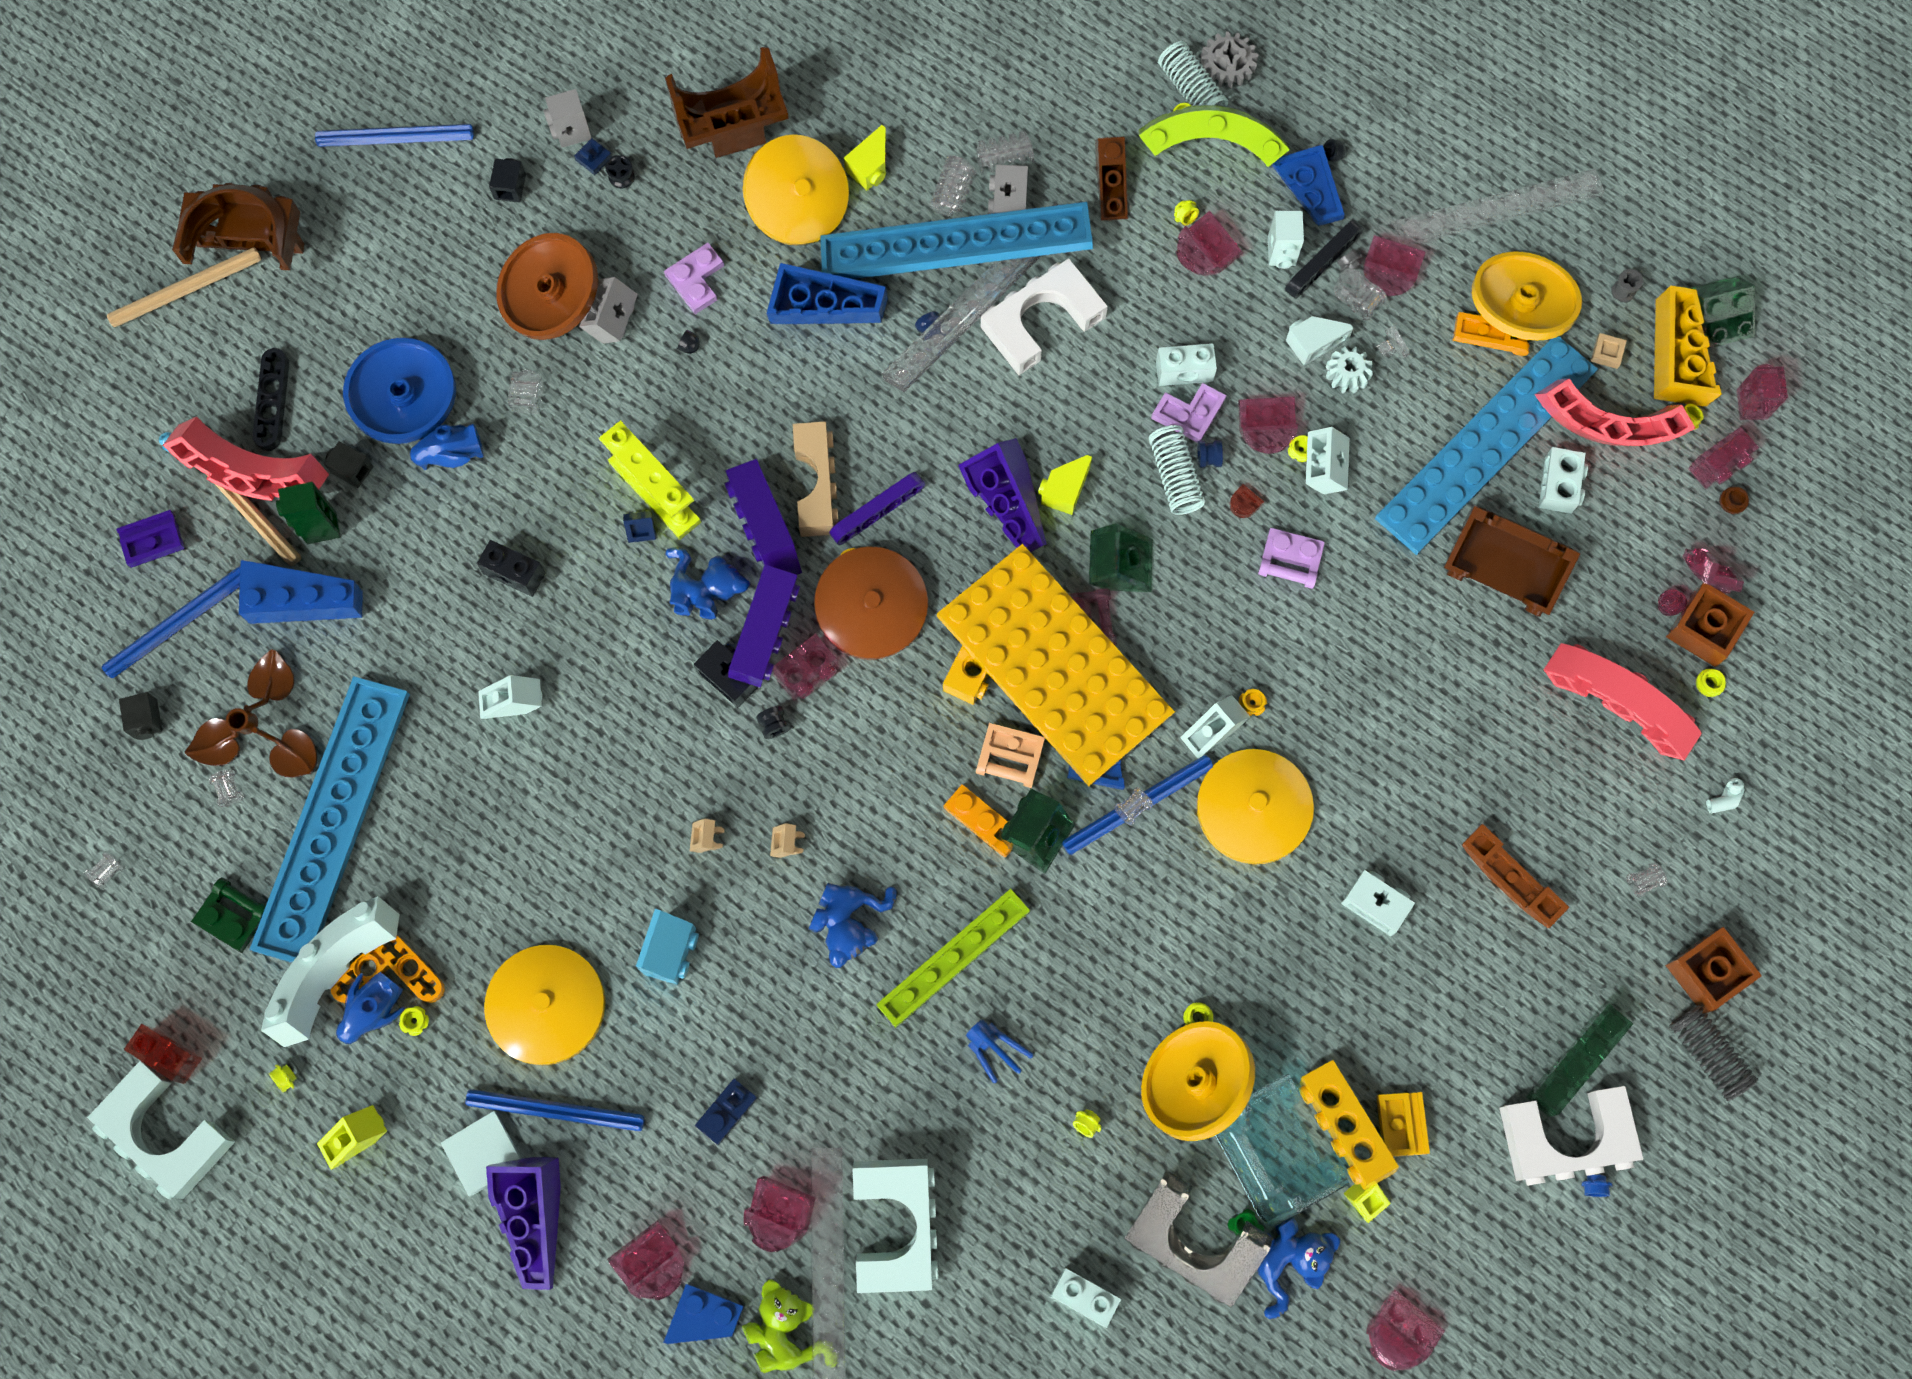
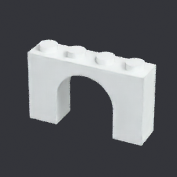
(1060, 285)
(1614, 1140)

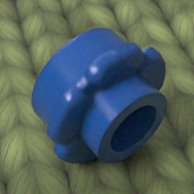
(1596, 1186)

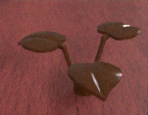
(215, 739)

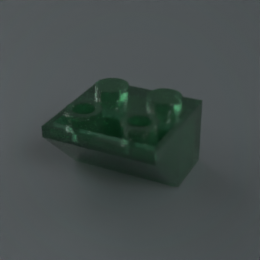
(1727, 310)

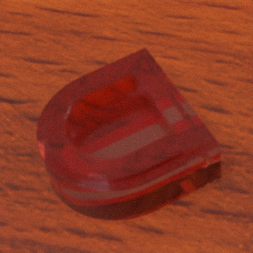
(1244, 502)

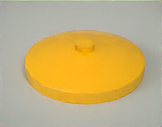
(795, 189)
(1526, 296)
(1255, 806)
(544, 1005)
(1198, 1081)

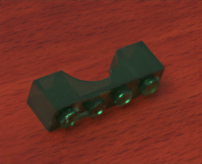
(1580, 1061)

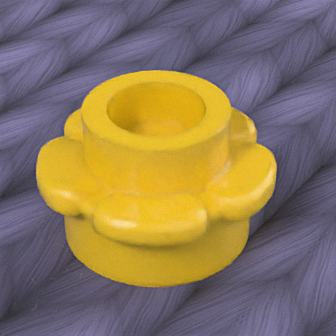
(1255, 695)

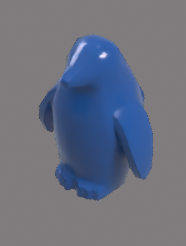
(448, 447)
(368, 1007)

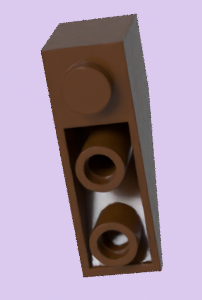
(1111, 177)

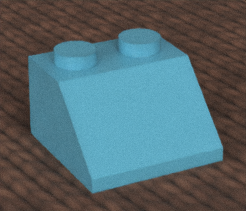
(667, 947)

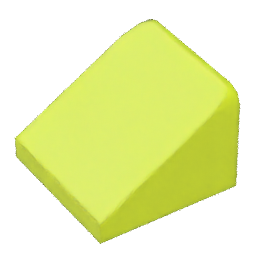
(1367, 1202)

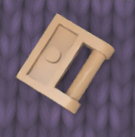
(1014, 746)

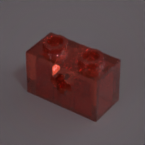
(162, 1054)

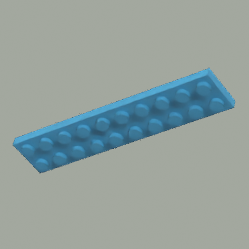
(957, 241)
(1481, 448)
(330, 819)

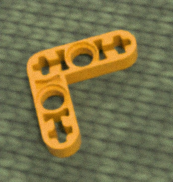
(384, 962)

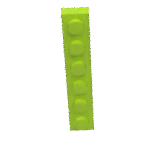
(953, 958)

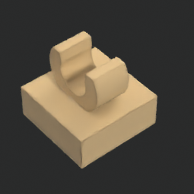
(1608, 350)
(703, 834)
(784, 839)

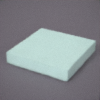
(477, 1147)

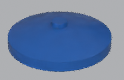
(399, 390)

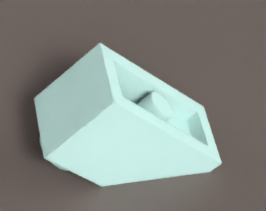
(1316, 337)
(510, 697)
(1215, 726)

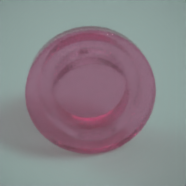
(1671, 602)

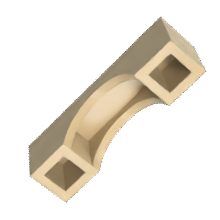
(811, 447)

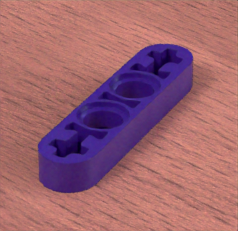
(877, 508)

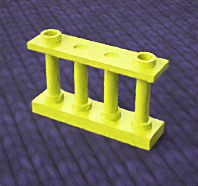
(650, 480)

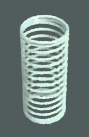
(1177, 61)
(1169, 441)

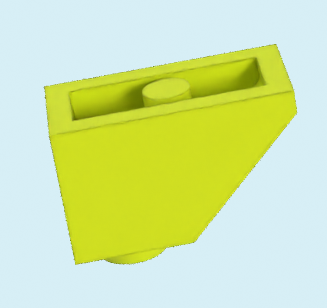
(868, 160)
(1065, 485)
(351, 1136)

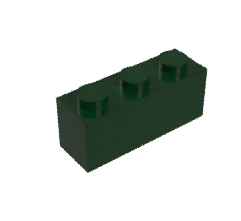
(308, 513)

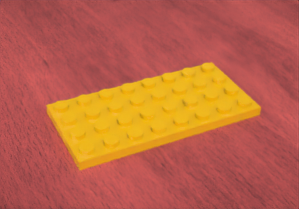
(1055, 664)

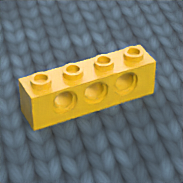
(963, 685)
(1330, 1080)

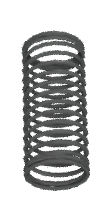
(1737, 1088)

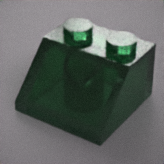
(1120, 559)
(1037, 829)

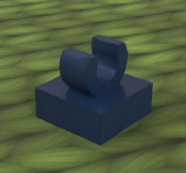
(593, 156)
(639, 526)

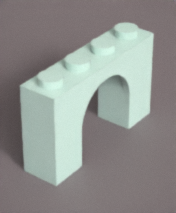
(121, 1118)
(912, 1265)

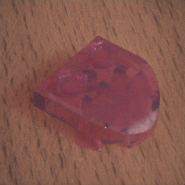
(1206, 247)
(1392, 265)
(1267, 423)
(1711, 572)
(778, 1215)
(649, 1264)
(1402, 1334)

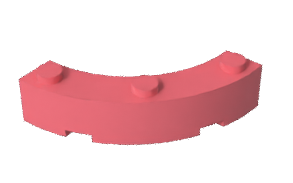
(1582, 418)
(239, 469)
(1627, 696)

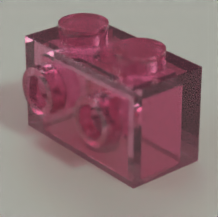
(1722, 458)

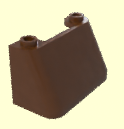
(1511, 560)

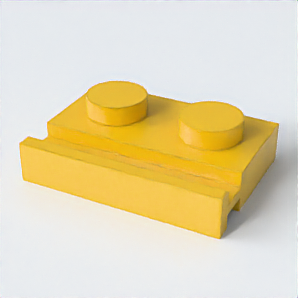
(1403, 1123)

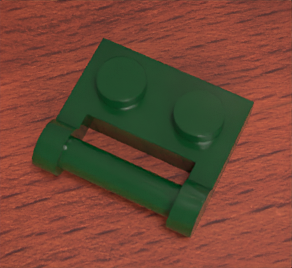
(223, 922)

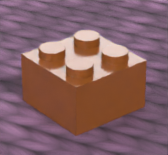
(1710, 624)
(1713, 970)

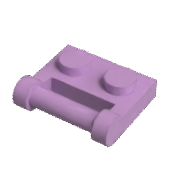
(1293, 550)

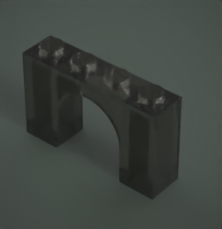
(1219, 1274)

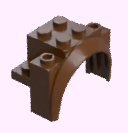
(731, 115)
(246, 220)

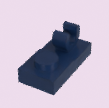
(725, 1111)

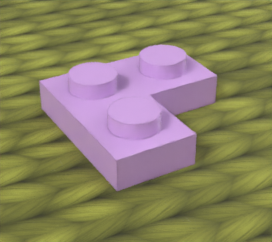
(689, 275)
(1194, 417)

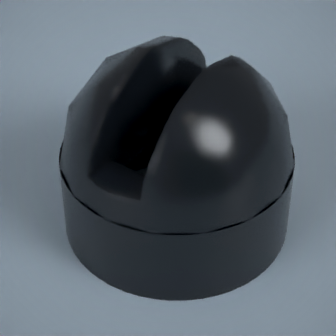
(1334, 150)
(689, 342)

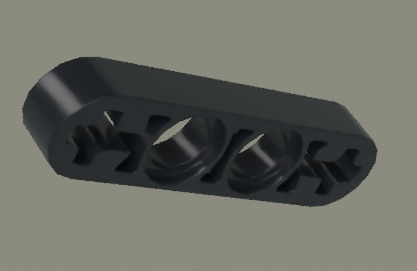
(1324, 258)
(274, 399)

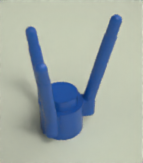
(983, 1037)

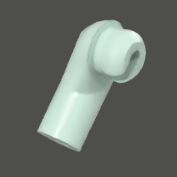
(1730, 797)

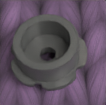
(1350, 260)

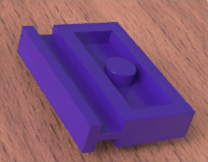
(150, 538)

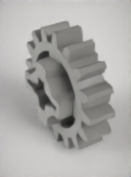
(1229, 59)

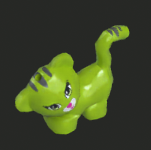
(780, 1314)

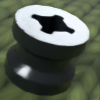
(615, 167)
(773, 722)

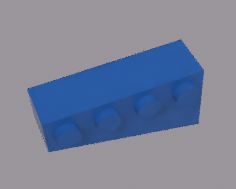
(823, 298)
(291, 595)

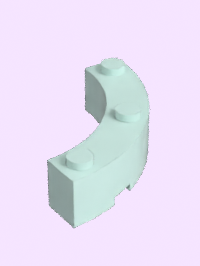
(322, 964)

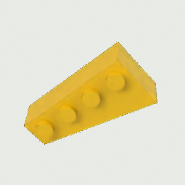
(1681, 352)

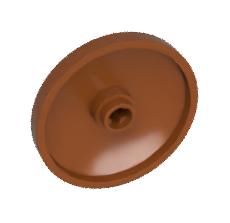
(547, 286)
(871, 603)

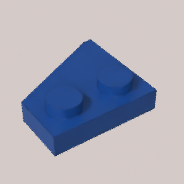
(702, 1317)

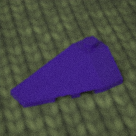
(1006, 486)
(528, 1207)

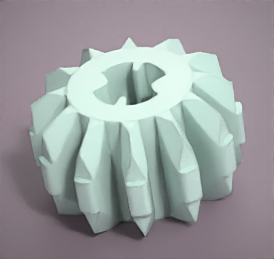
(1346, 378)

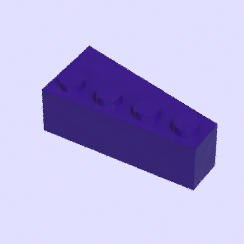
(762, 517)
(763, 626)

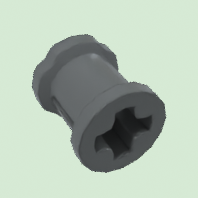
(1627, 285)

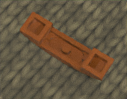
(1512, 878)

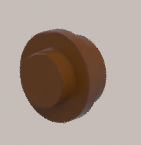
(1734, 500)

